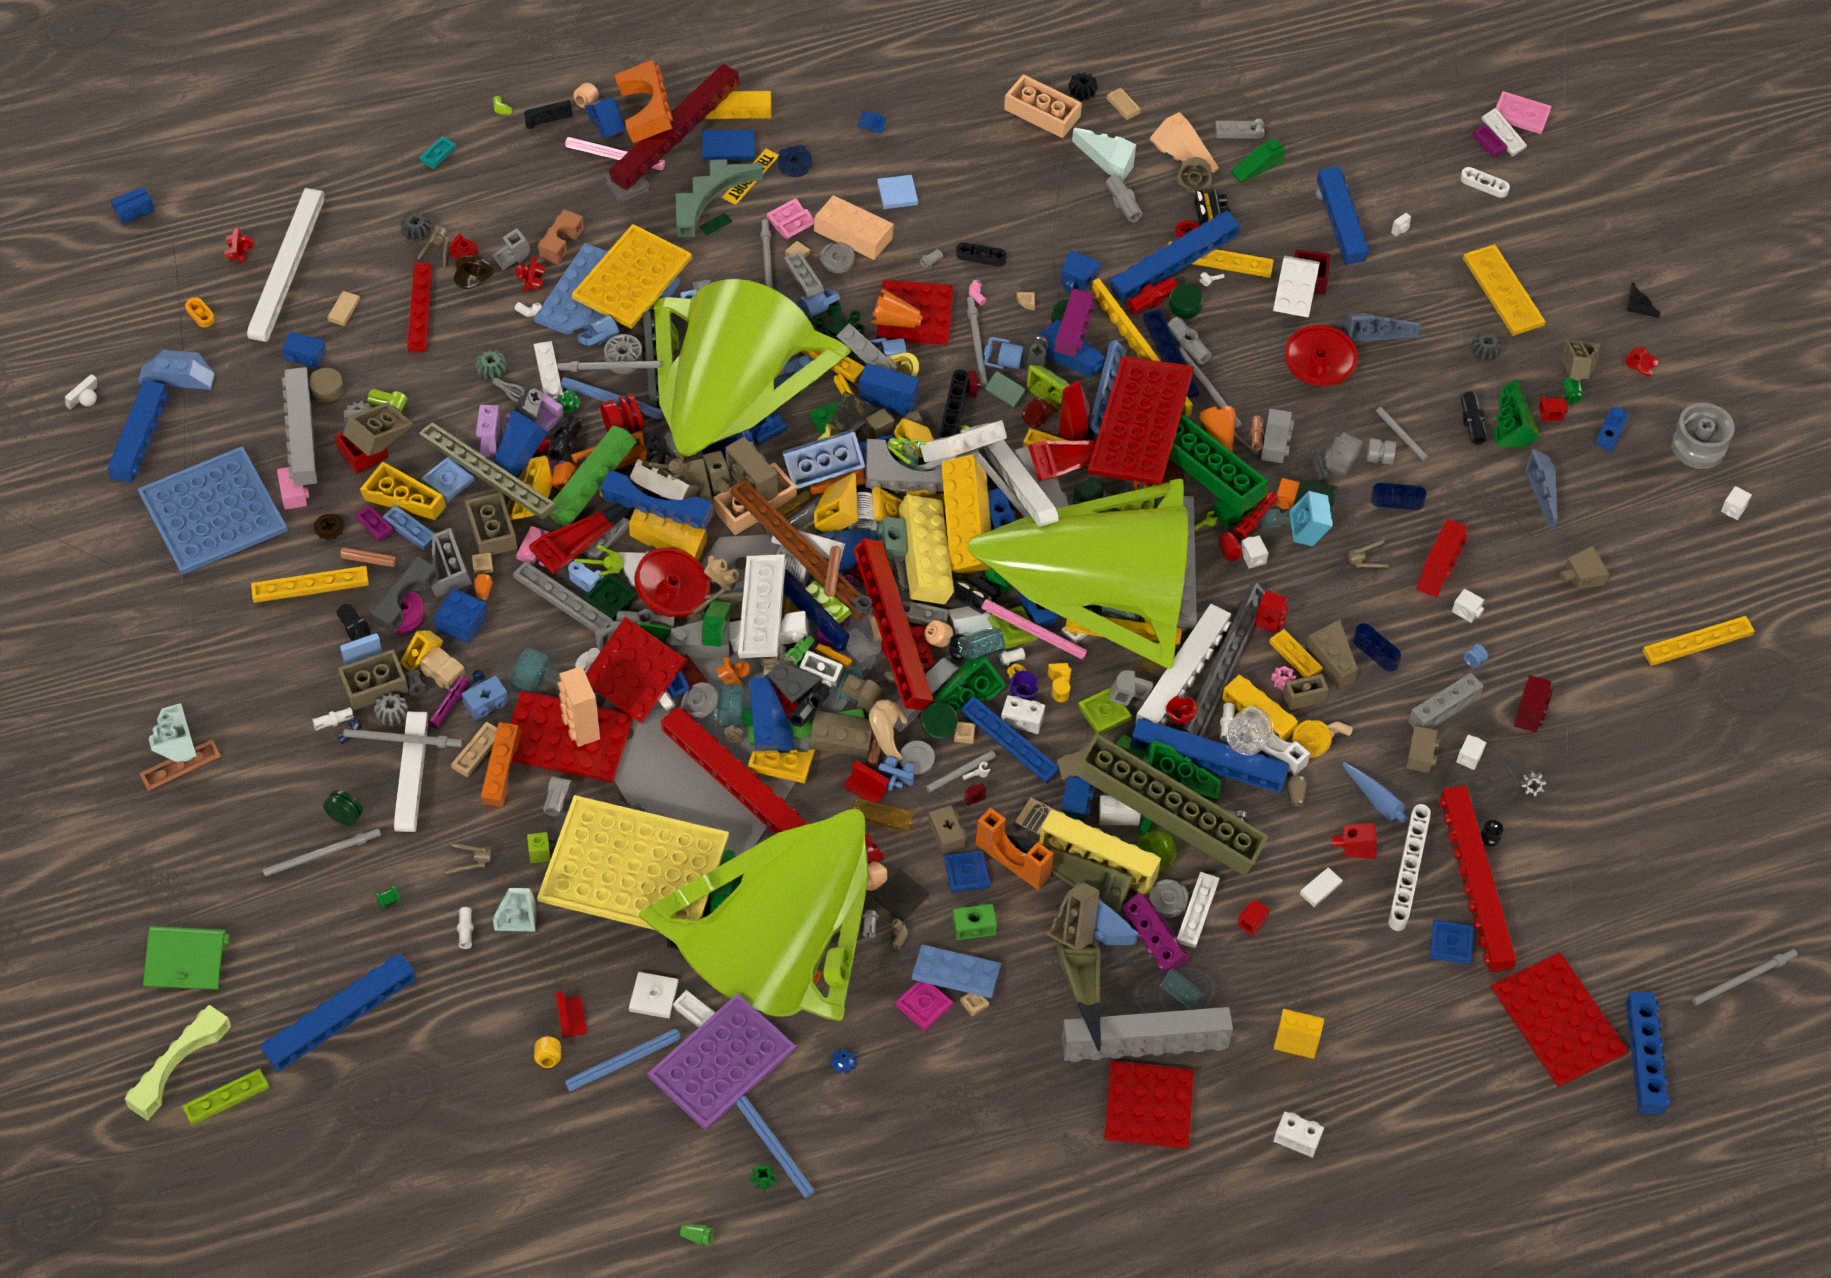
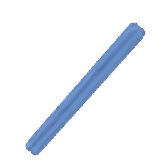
(604, 395)
(622, 1059)
(775, 1147)

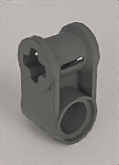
(1037, 355)
(529, 404)

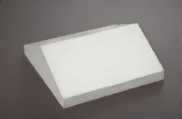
(967, 620)

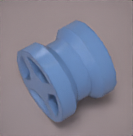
(1475, 656)

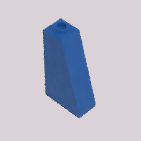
(1086, 361)
(518, 443)

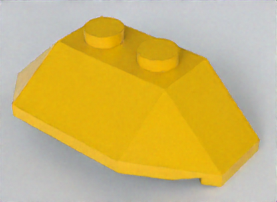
(538, 477)

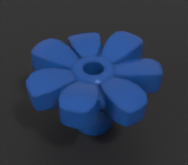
(843, 1061)

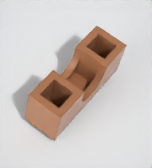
(566, 226)

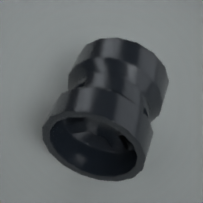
(954, 650)
(1492, 832)

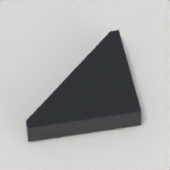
(1640, 304)

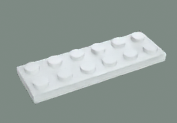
(762, 606)

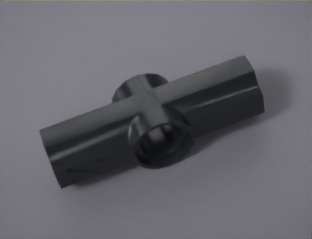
(1473, 418)
(565, 438)
(354, 625)
(809, 704)

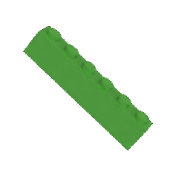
(591, 475)

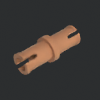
(1257, 433)

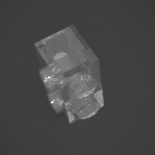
(1343, 454)
(861, 651)

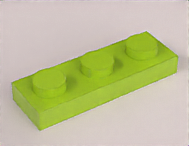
(831, 604)

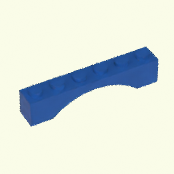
(691, 511)

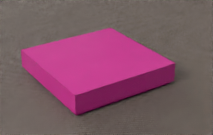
(924, 1004)

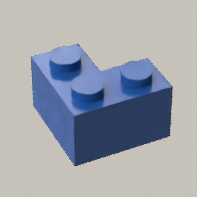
(606, 116)

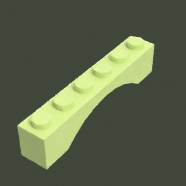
(205, 1030)

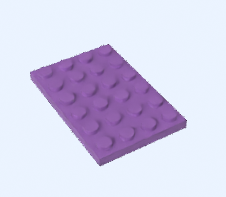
(721, 1061)

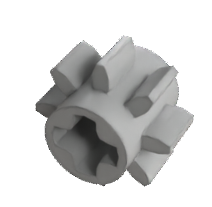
(1538, 785)

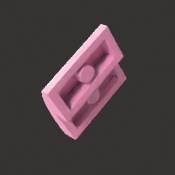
(790, 219)

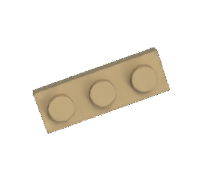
(475, 750)

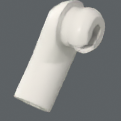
(528, 311)

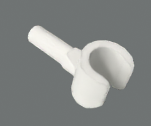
(1206, 279)
(982, 773)

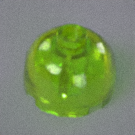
(1161, 844)

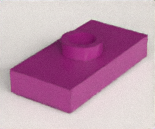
(1489, 140)

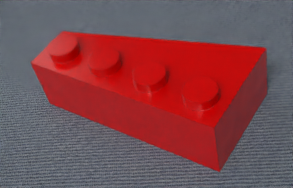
(1442, 557)

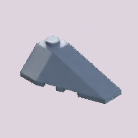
(1373, 327)
(1542, 479)

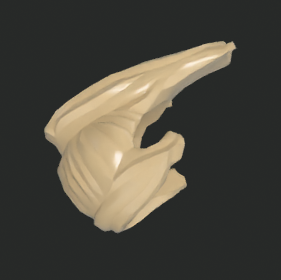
(882, 720)

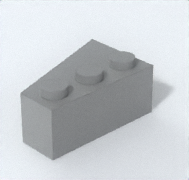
(449, 564)
(688, 640)

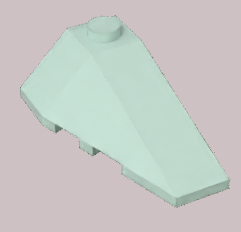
(1111, 154)
(172, 735)
(516, 911)

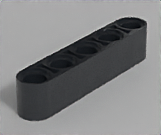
(954, 404)

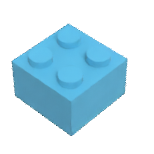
(1310, 518)

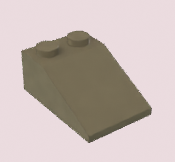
(376, 428)

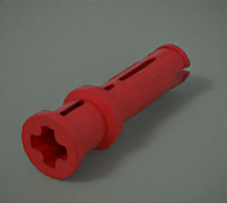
(1249, 521)

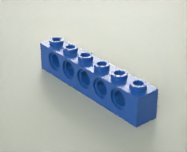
(1647, 1101)

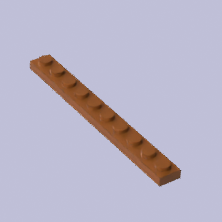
(793, 542)

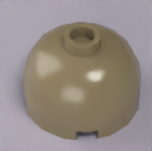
(1195, 174)

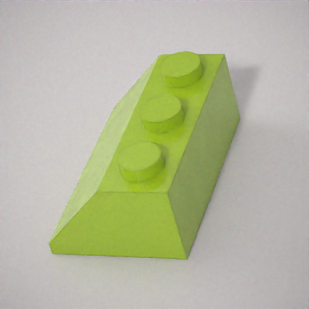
(1046, 384)

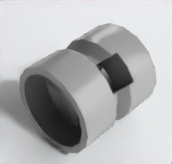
(1381, 451)

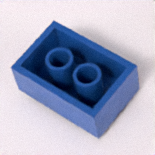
(888, 389)

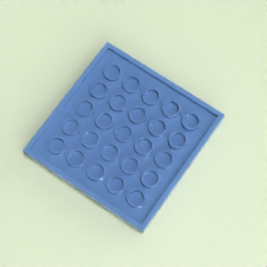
(212, 510)

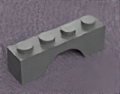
(418, 576)

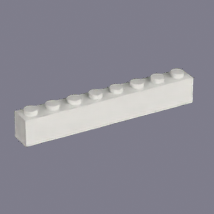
(1186, 664)

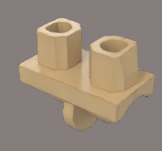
(718, 572)

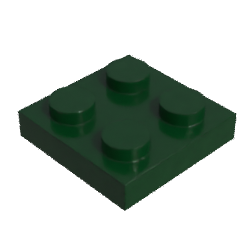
(610, 596)

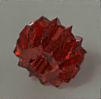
(1036, 412)

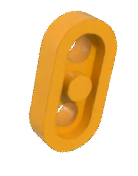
(202, 315)

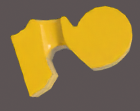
(1061, 675)

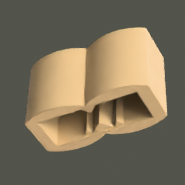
(442, 668)

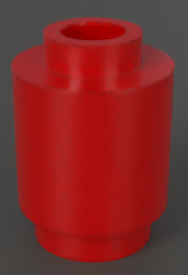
(1230, 546)

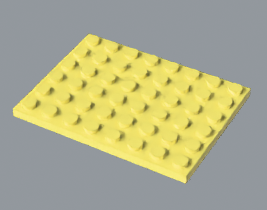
(625, 860)

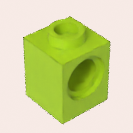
(538, 847)

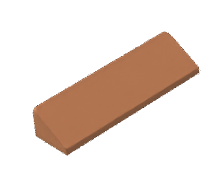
(170, 769)

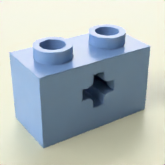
(485, 698)

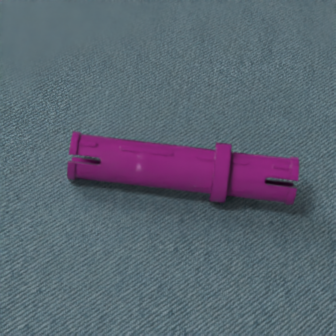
(452, 696)

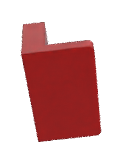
(866, 783)
(571, 1015)

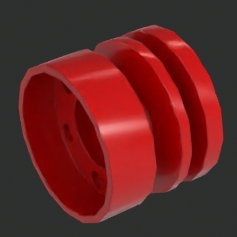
(624, 415)

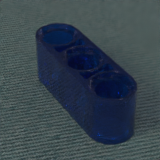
(1398, 496)
(1374, 639)

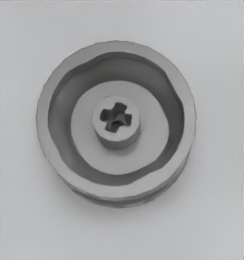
(1702, 435)

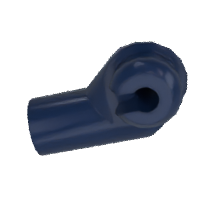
(478, 678)
(354, 725)

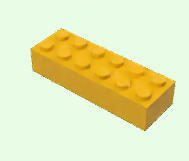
(965, 510)

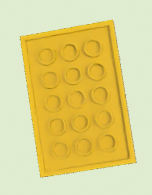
(632, 276)

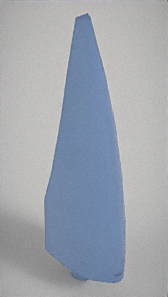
(1379, 796)

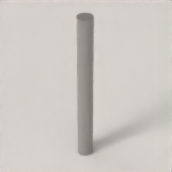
(1402, 434)
(960, 771)

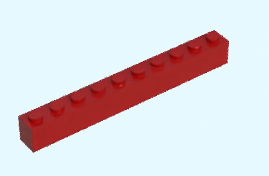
(893, 625)
(730, 772)
(1477, 879)

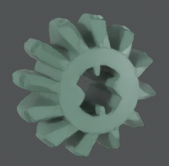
(491, 364)

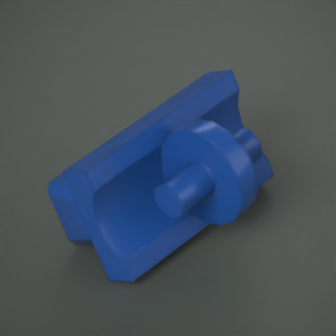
(768, 428)

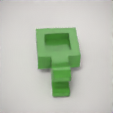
(800, 648)

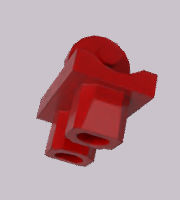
(240, 245)
(528, 273)

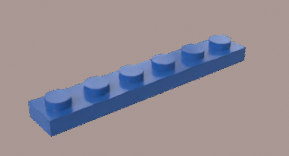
(1010, 740)

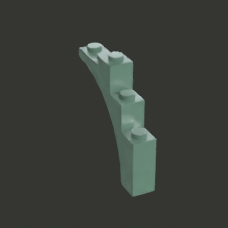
(706, 188)

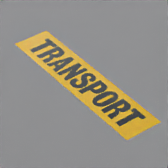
(736, 193)

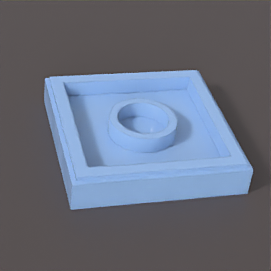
(897, 191)
(447, 479)
(361, 649)

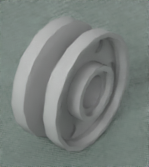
(623, 349)

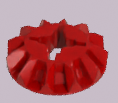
(1182, 228)

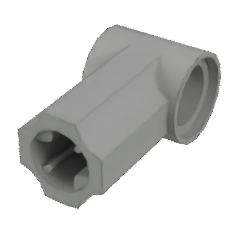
(557, 793)

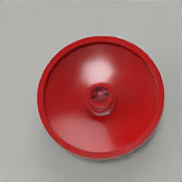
(1321, 355)
(671, 582)

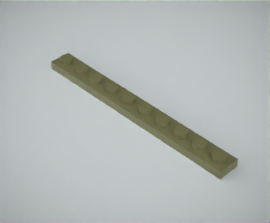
(487, 471)

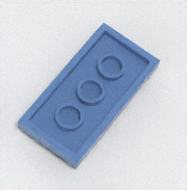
(956, 971)

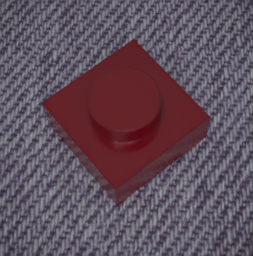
(973, 384)
(975, 794)

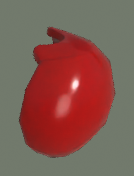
(1181, 709)

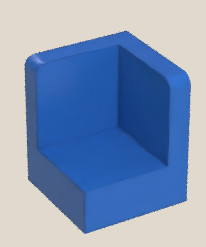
(872, 122)

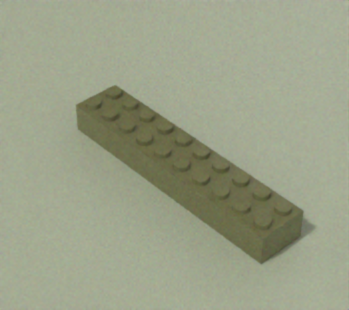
(1170, 804)

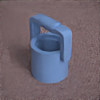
(817, 304)
(600, 331)
(890, 347)
(1009, 356)

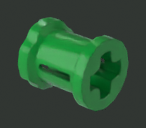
(387, 897)

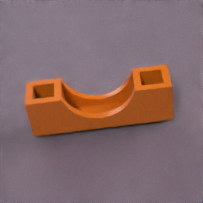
(496, 778)

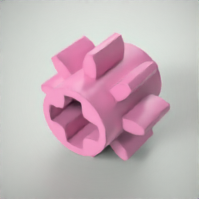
(1281, 676)

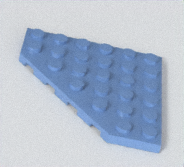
(566, 314)

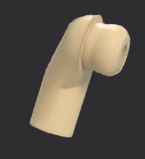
(1339, 727)

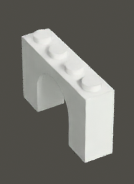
(965, 441)

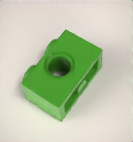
(967, 929)

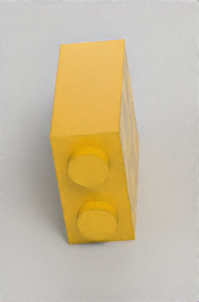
(1298, 1033)

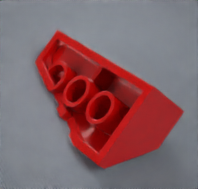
(1074, 413)

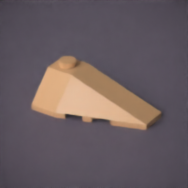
(1180, 140)

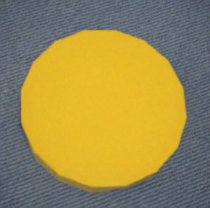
(1313, 737)

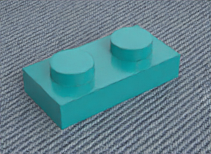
(437, 152)

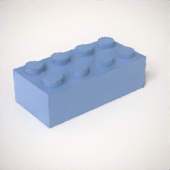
(823, 459)

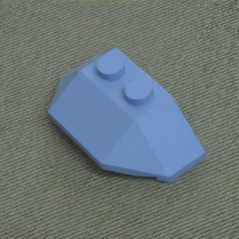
(178, 370)
(1112, 928)

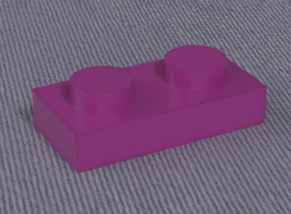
(374, 523)

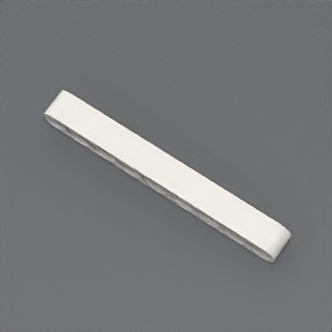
(1021, 483)

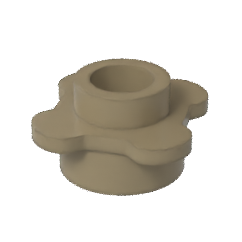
(733, 734)

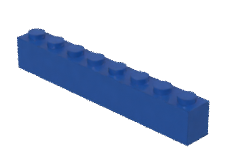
(1175, 256)
(1214, 756)
(338, 1012)

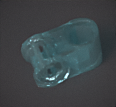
(853, 670)

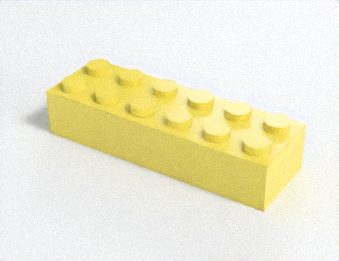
(927, 550)
(1091, 843)

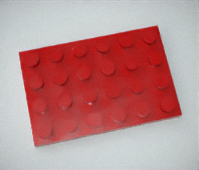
(548, 745)
(1559, 1019)

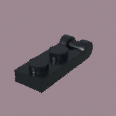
(547, 113)

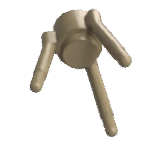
(437, 237)
(676, 466)
(1357, 556)
(698, 614)
(481, 854)

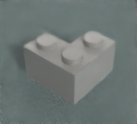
(1277, 434)

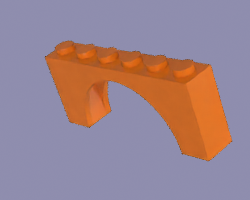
(656, 115)

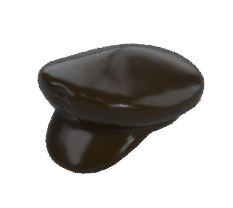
(472, 271)

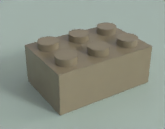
(748, 464)
(491, 524)
(372, 677)

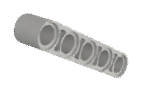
(936, 679)

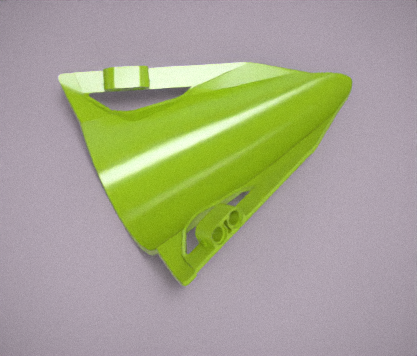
(729, 359)
(1104, 559)
(779, 918)

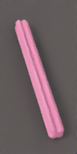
(602, 150)
(1034, 629)

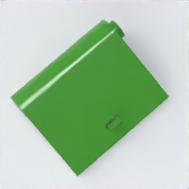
(184, 957)

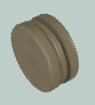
(326, 385)

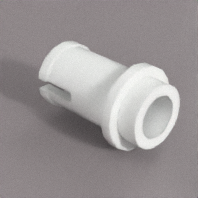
(1011, 656)

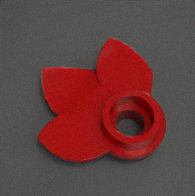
(1641, 361)

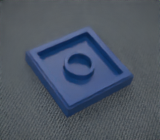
(967, 871)
(1451, 942)

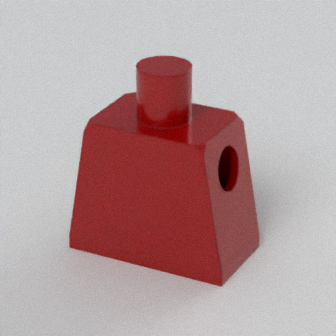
(1358, 841)

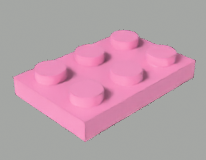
(1523, 112)

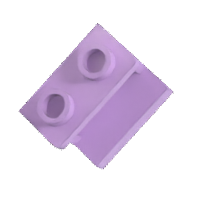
(548, 414)
(490, 430)

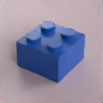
(460, 616)

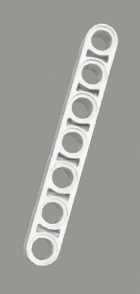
(411, 774)
(1406, 874)

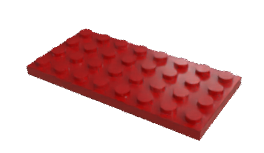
(1141, 420)

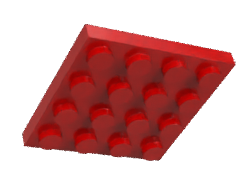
(934, 304)
(634, 670)
(1149, 1104)

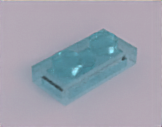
(1182, 989)

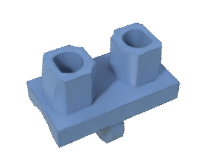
(896, 776)

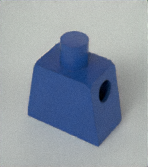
(1079, 271)
(1616, 422)

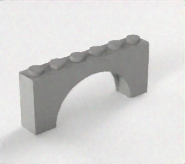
(887, 473)

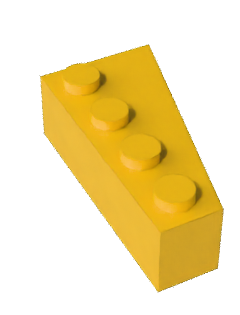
(392, 487)
(667, 533)

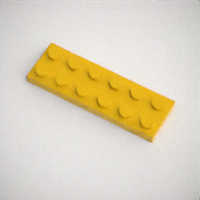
(1504, 290)

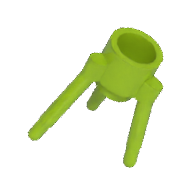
(896, 445)
(613, 562)

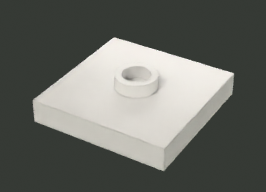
(653, 995)

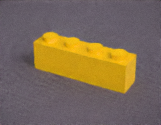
(743, 106)
(1244, 694)

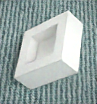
(1401, 224)

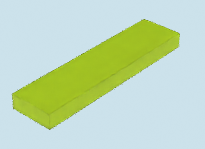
(225, 1097)

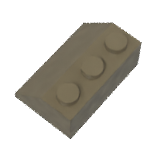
(841, 734)

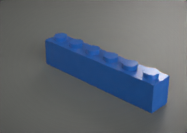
(1342, 215)
(138, 431)

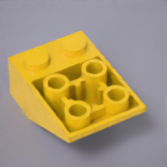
(837, 506)

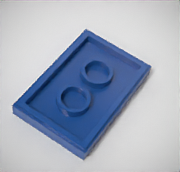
(728, 144)

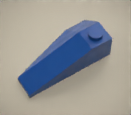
(851, 539)
(769, 720)

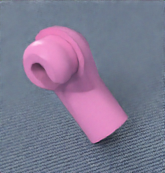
(974, 291)

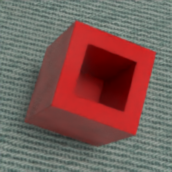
(1253, 917)

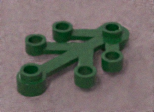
(834, 310)

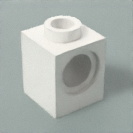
(1736, 503)
(1254, 551)
(1468, 606)
(1471, 752)

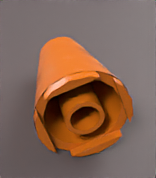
(895, 312)
(1220, 424)

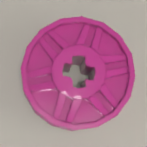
(413, 613)

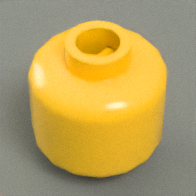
(547, 1051)

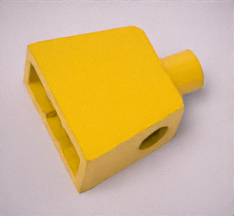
(913, 431)

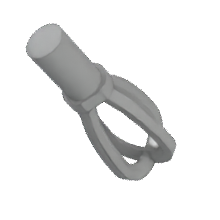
(507, 388)

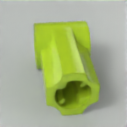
(379, 397)

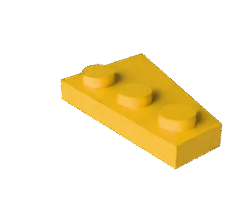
(788, 766)

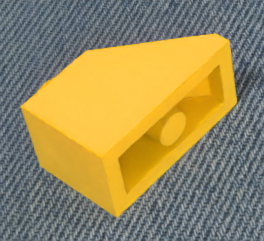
(419, 647)

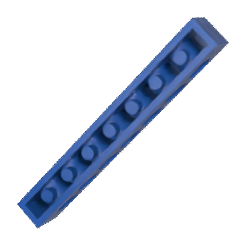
(998, 500)

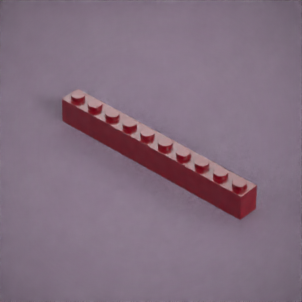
(685, 118)

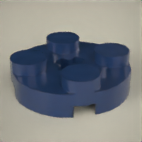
(786, 164)

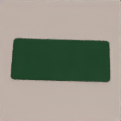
(715, 224)

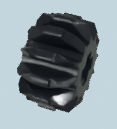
(1083, 86)

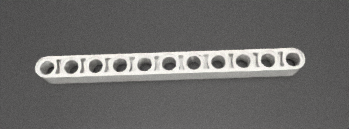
(285, 265)

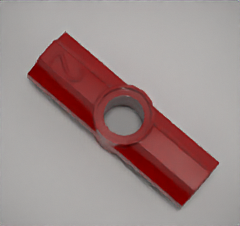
(1151, 295)

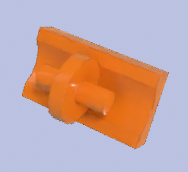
(732, 673)

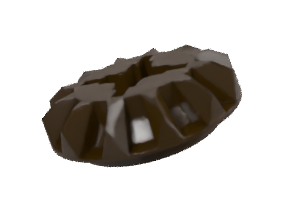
(333, 521)

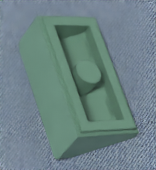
(1005, 389)

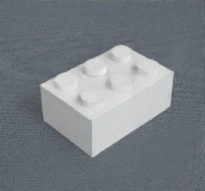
(1296, 286)

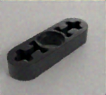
(994, 252)
(660, 447)

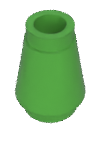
(697, 1233)

